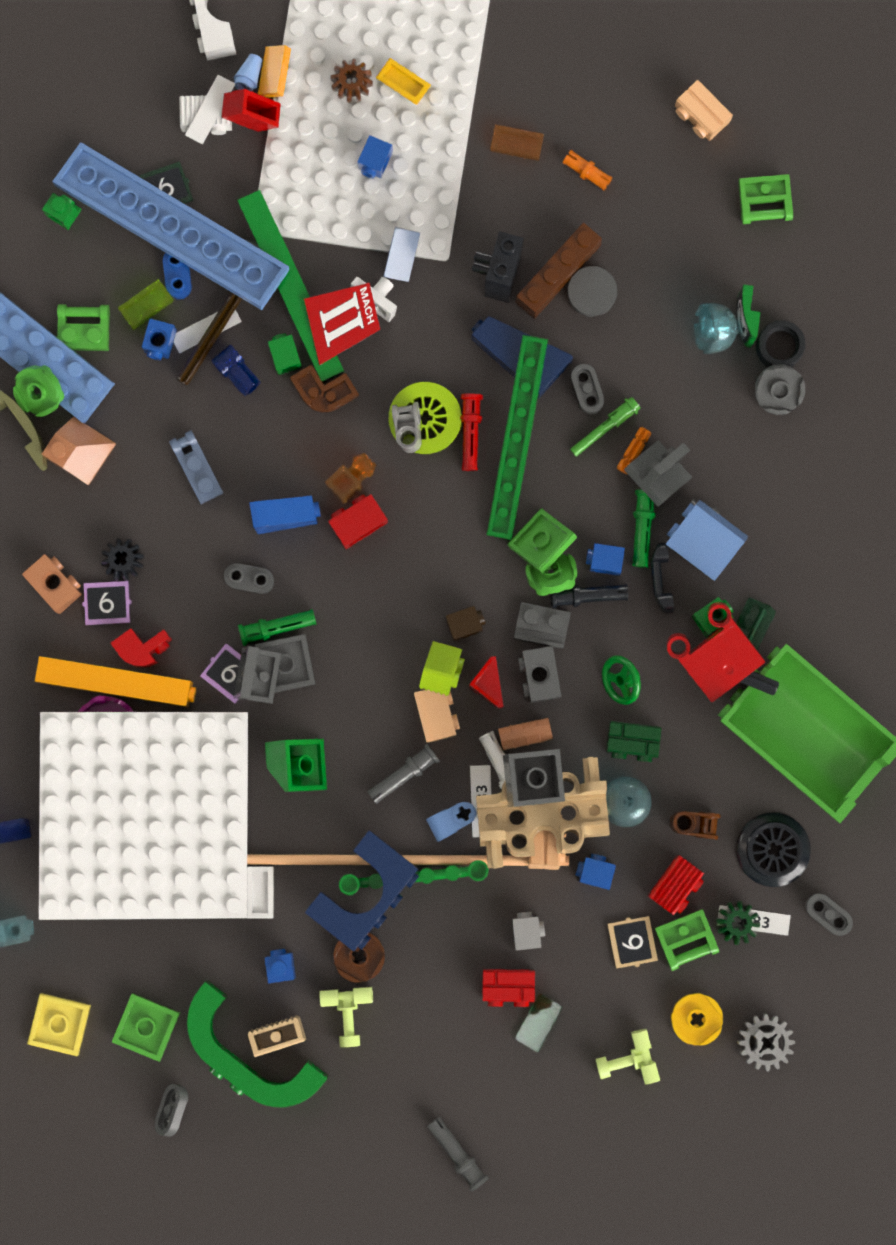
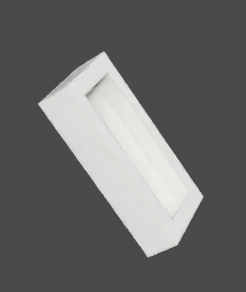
(260, 892)

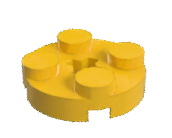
(682, 1017)

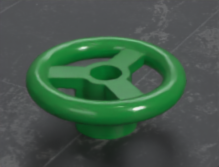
(626, 679)

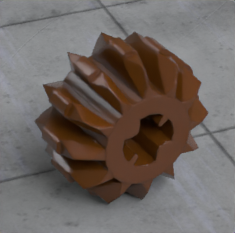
(351, 71)

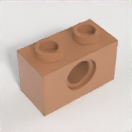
(39, 576)

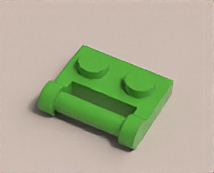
(765, 190)
(84, 336)
(685, 931)

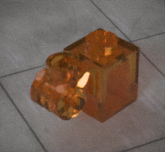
(347, 482)

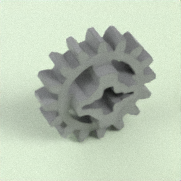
(757, 1050)

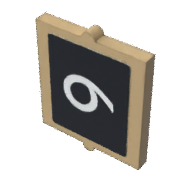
(632, 942)

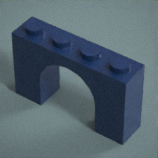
(352, 927)

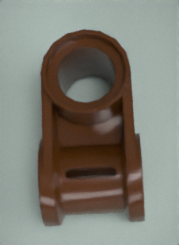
(700, 824)

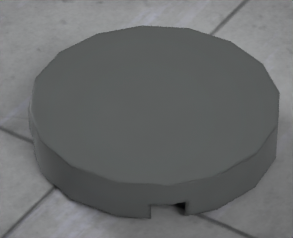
(592, 291)
(779, 389)

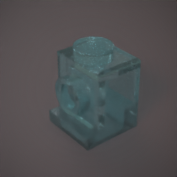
(8, 938)

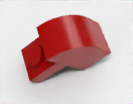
(140, 654)

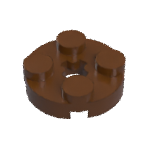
(363, 970)

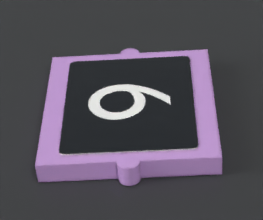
(107, 603)
(223, 671)

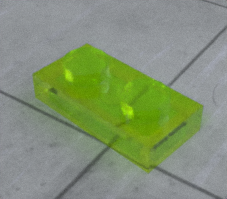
(145, 304)

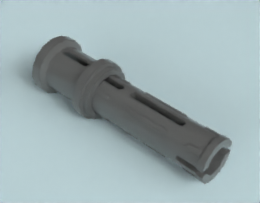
(414, 766)
(464, 1164)

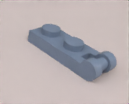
(196, 468)

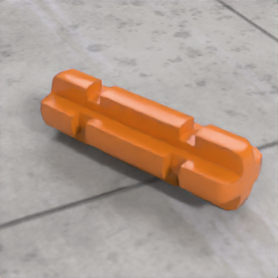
(634, 448)

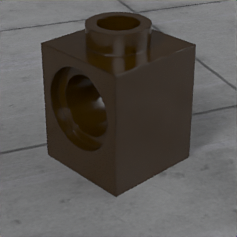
(465, 623)

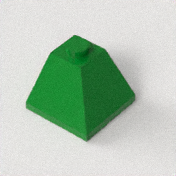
(297, 764)

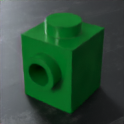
(702, 620)

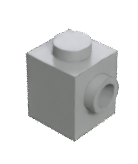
(527, 931)

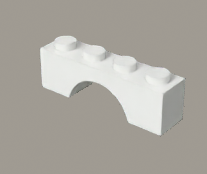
(216, 34)

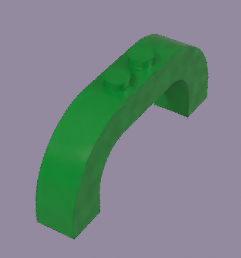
(228, 1065)

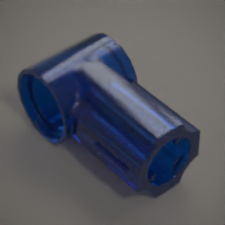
(232, 366)

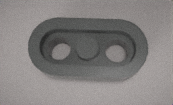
(587, 389)
(249, 578)
(828, 914)
(171, 1110)

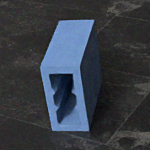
(706, 539)

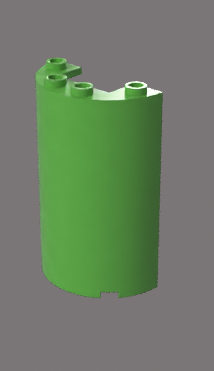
(811, 733)

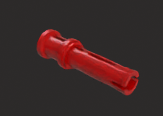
(471, 419)

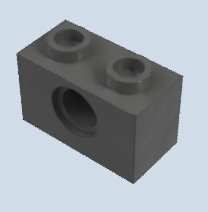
(543, 659)

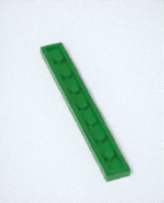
(292, 286)
(517, 437)

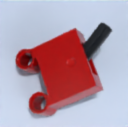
(723, 659)

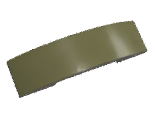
(34, 448)

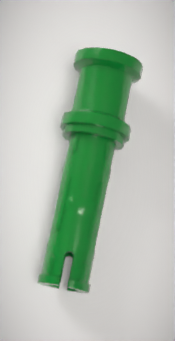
(644, 516)
(264, 629)

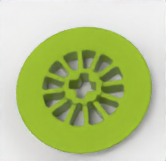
(447, 401)

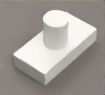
(383, 306)

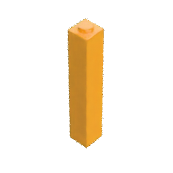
(115, 682)

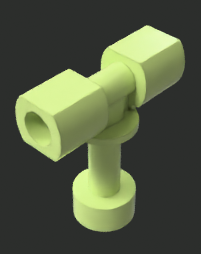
(347, 1002)
(639, 1057)

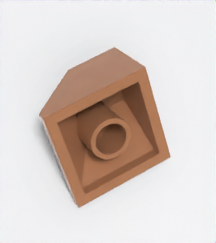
(79, 450)

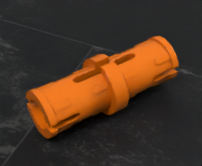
(587, 170)

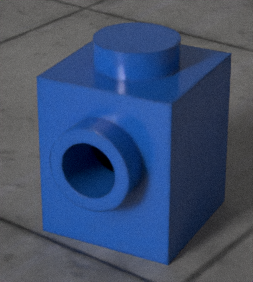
(595, 871)
(280, 966)

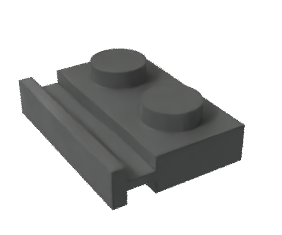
(542, 625)

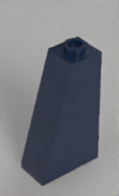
(504, 345)

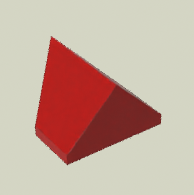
(488, 683)

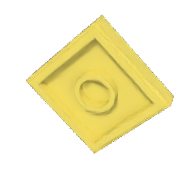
(59, 1024)

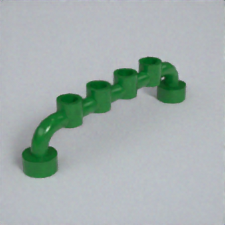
(477, 870)

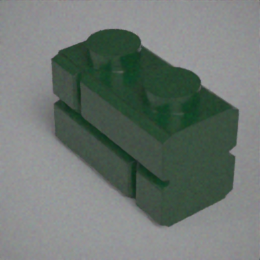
(633, 740)

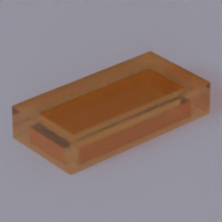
(517, 142)

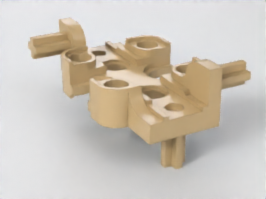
(585, 798)

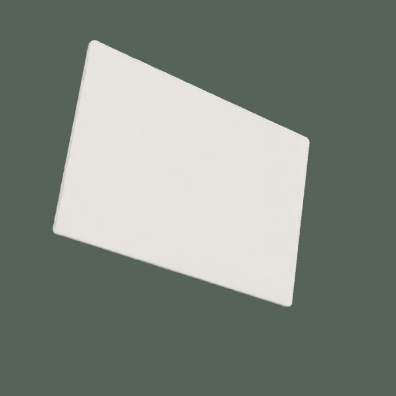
(313, 156)

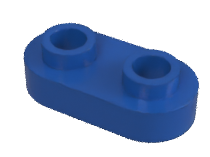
(176, 273)

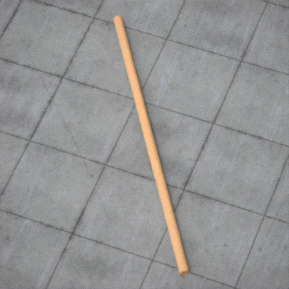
(260, 859)

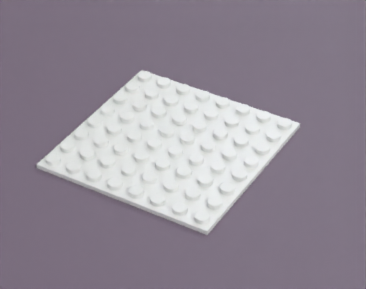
(143, 815)

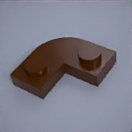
(322, 397)

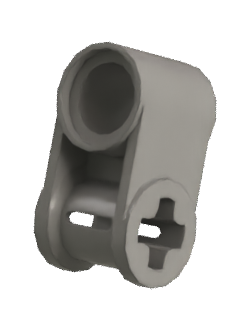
(407, 421)

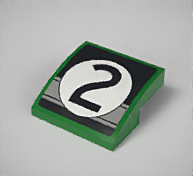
(747, 319)

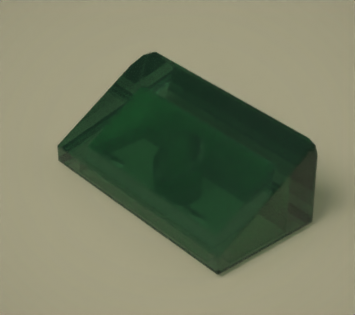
(755, 620)
(539, 1022)

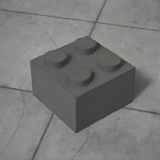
(533, 778)

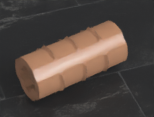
(525, 734)

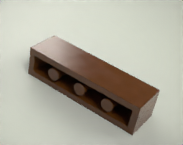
(558, 270)

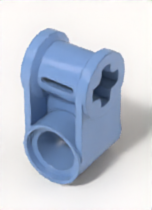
(447, 821)

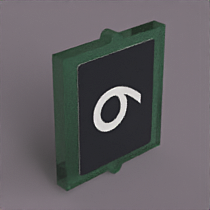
(171, 181)

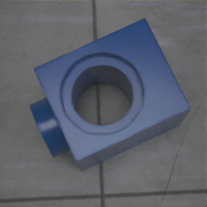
(375, 157)
(154, 329)
(605, 559)

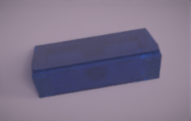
(14, 830)

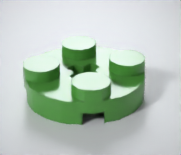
(46, 381)
(561, 580)

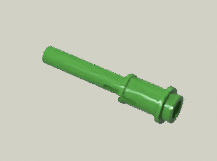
(615, 418)

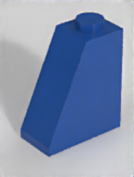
(284, 513)

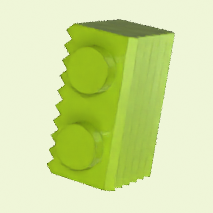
(442, 668)

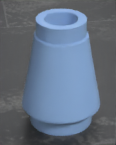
(248, 74)

